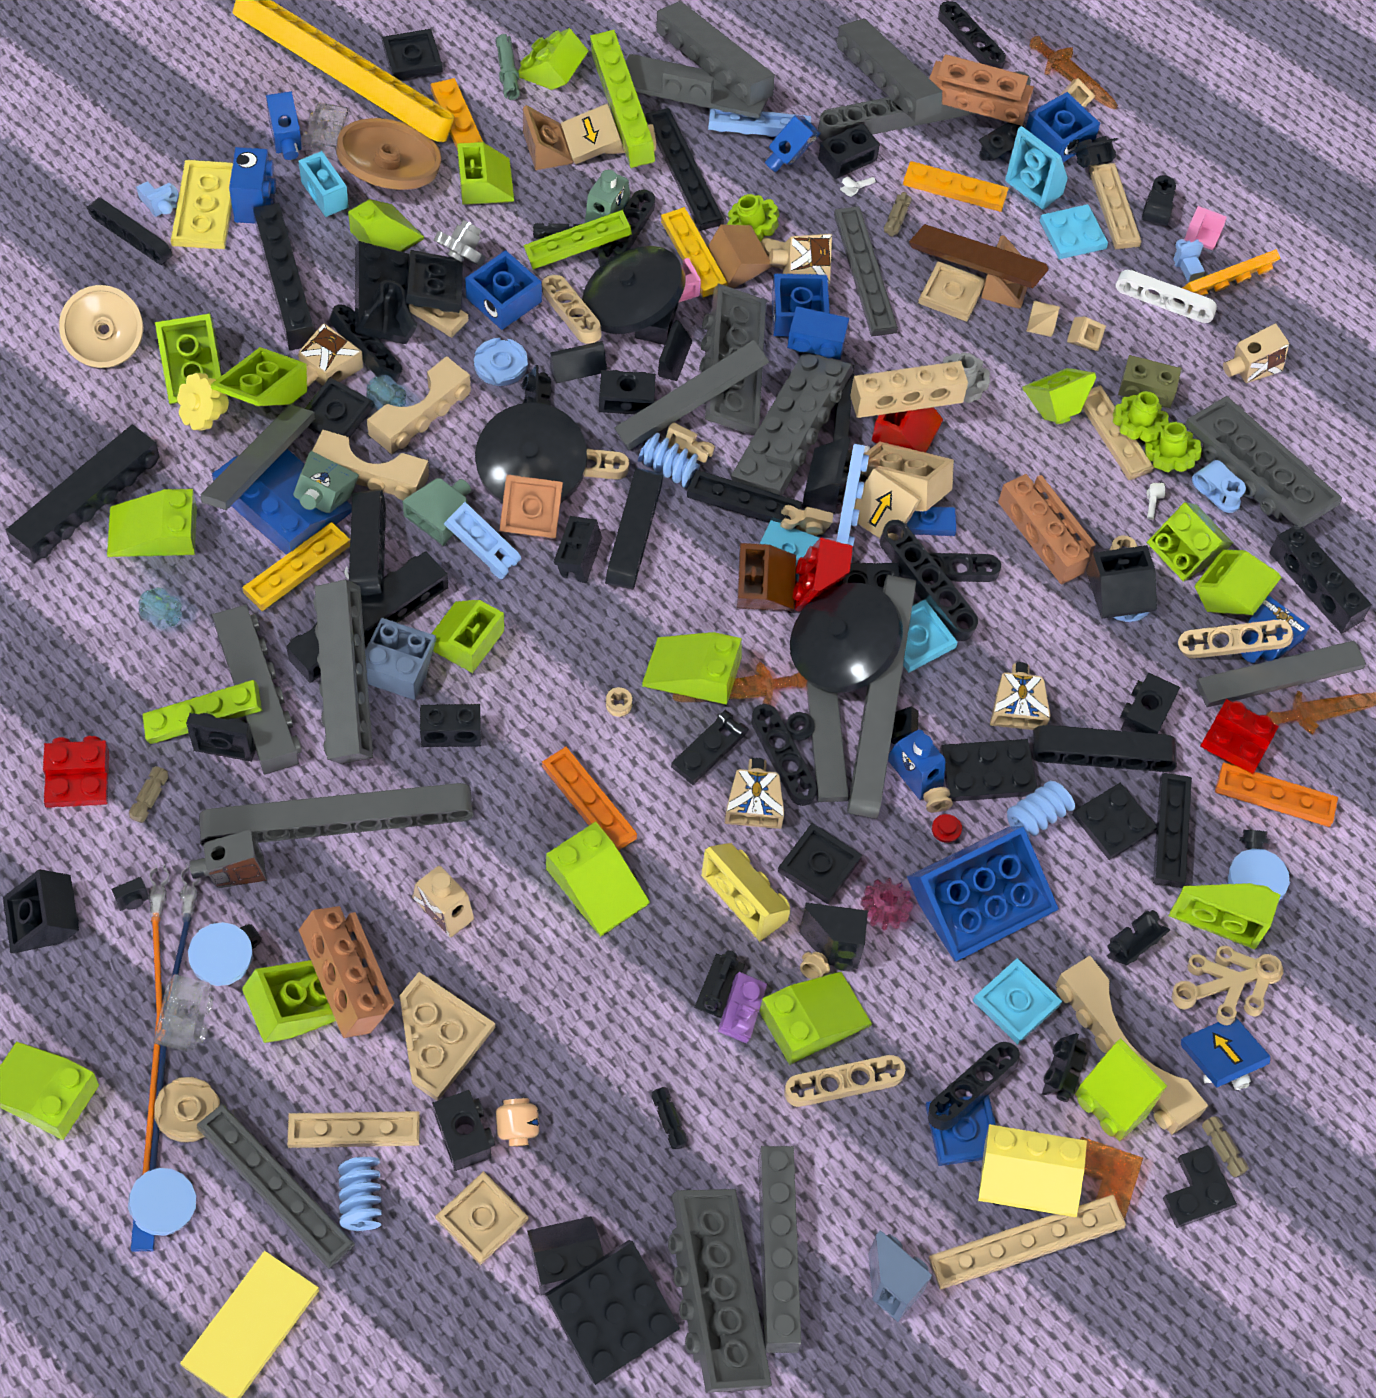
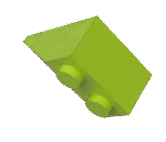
(187, 348)
(265, 379)
(154, 525)
(695, 665)
(596, 879)
(1228, 910)
(287, 1000)
(813, 1015)
(44, 1088)
(1120, 1091)

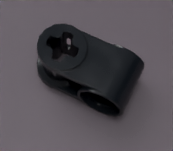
(1159, 201)

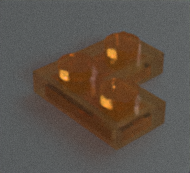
(1115, 1169)

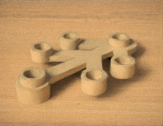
(1229, 980)

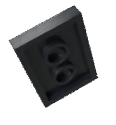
(434, 281)
(989, 770)

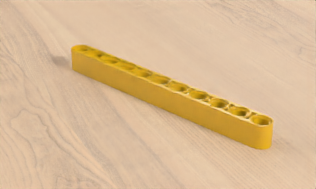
(347, 67)

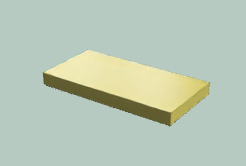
(203, 205)
(250, 1326)

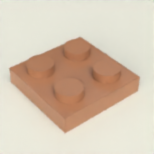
(531, 506)

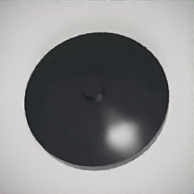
(635, 289)
(531, 443)
(846, 637)

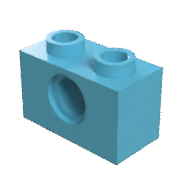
(323, 183)

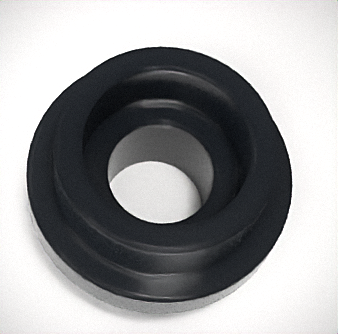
(797, 719)
(1254, 838)

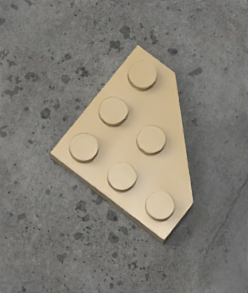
(439, 1034)

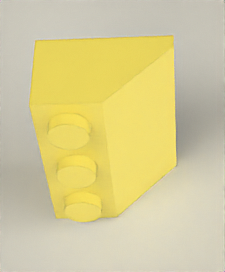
(744, 890)
(1032, 1170)

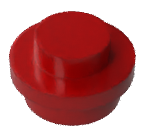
(946, 828)

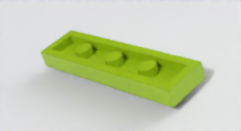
(577, 239)
(224, 704)

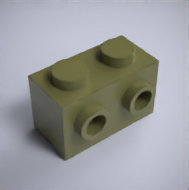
(1150, 376)

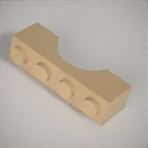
(396, 425)
(397, 477)

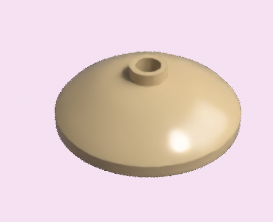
(87, 313)

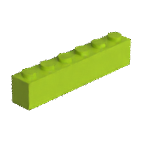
(622, 98)

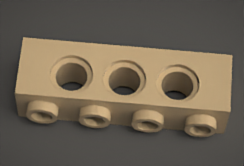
(908, 389)

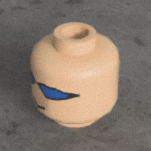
(517, 1121)

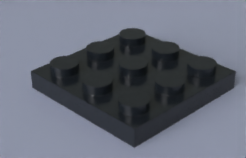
(612, 1311)

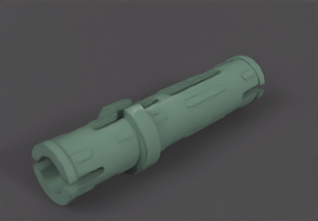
(509, 74)

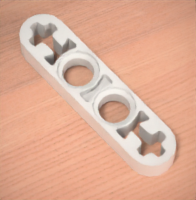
(1131, 281)

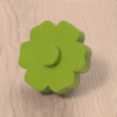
(755, 212)
(1140, 417)
(1174, 449)

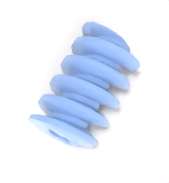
(668, 460)
(1041, 808)
(357, 1193)

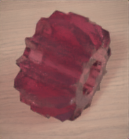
(898, 903)

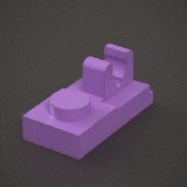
(742, 1007)

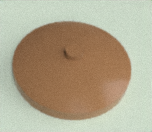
(388, 154)

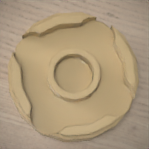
(183, 1106)

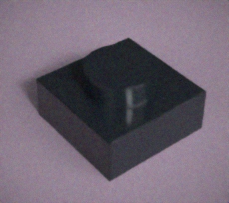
(904, 723)
(130, 894)

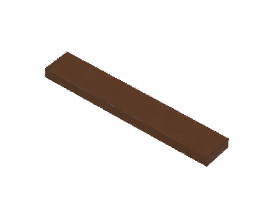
(979, 256)

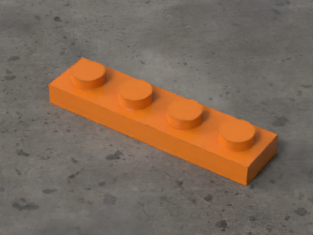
(1276, 794)
(588, 797)

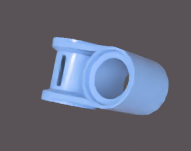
(1219, 482)

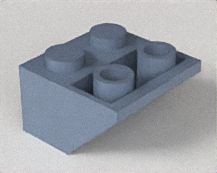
(398, 658)
(895, 1276)

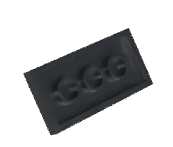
(381, 293)

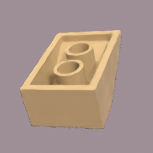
(920, 472)

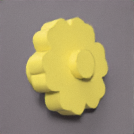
(200, 403)

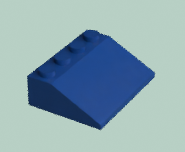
(275, 510)
(984, 892)

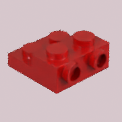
(1239, 735)
(76, 772)

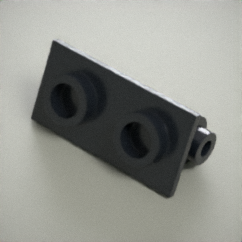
(998, 141)
(1094, 151)
(537, 386)
(1128, 946)
(718, 983)
(1068, 1055)

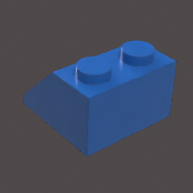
(818, 333)

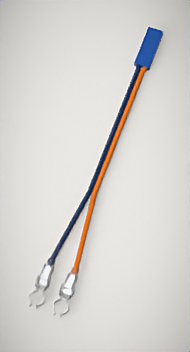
(158, 896)

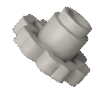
(462, 243)
(977, 376)

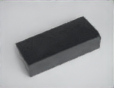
(674, 352)
(578, 362)

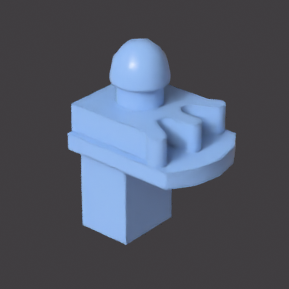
(158, 200)
(1187, 258)

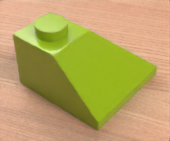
(382, 226)
(1060, 394)

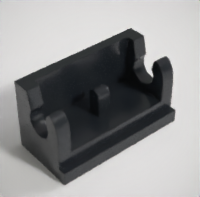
(578, 548)

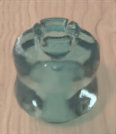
(385, 391)
(160, 608)

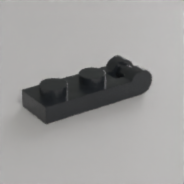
(709, 748)

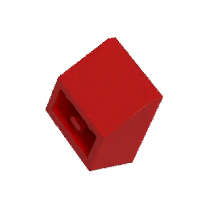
(908, 428)
(820, 570)

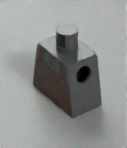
(231, 861)

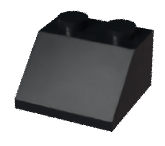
(40, 911)
(835, 933)
(563, 1250)

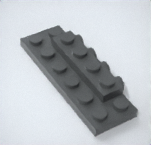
(732, 324)
(792, 423)
(1265, 466)
(718, 1291)

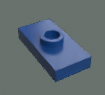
(934, 521)

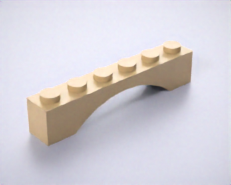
(1088, 993)

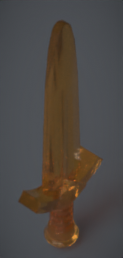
(1066, 67)
(755, 686)
(1312, 711)

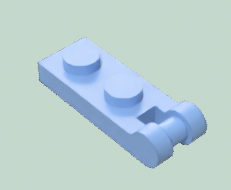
(482, 540)

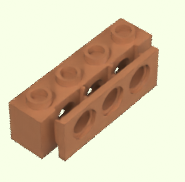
(982, 89)
(1043, 528)
(362, 1008)

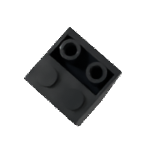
(828, 476)
(1123, 581)

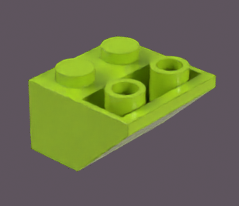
(553, 59)
(484, 174)
(1189, 541)
(1236, 583)
(468, 633)

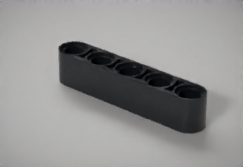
(634, 528)
(368, 541)
(927, 567)
(1104, 748)

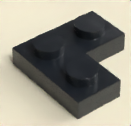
(1207, 1189)

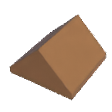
(545, 140)
(738, 253)
(1002, 290)

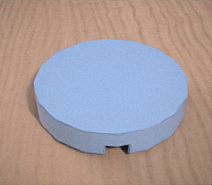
(500, 361)
(1260, 868)
(220, 954)
(162, 1201)

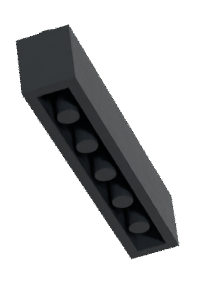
(283, 275)
(83, 494)
(403, 594)

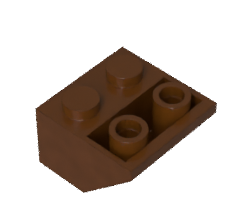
(765, 578)

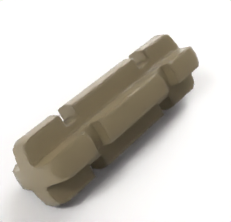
(897, 214)
(148, 794)
(1225, 1146)

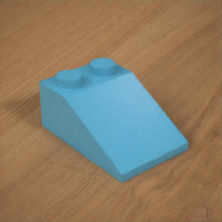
(1036, 170)

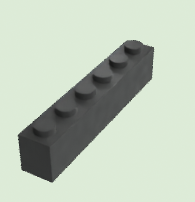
(715, 53)
(890, 69)
(246, 663)
(343, 672)
(779, 1250)

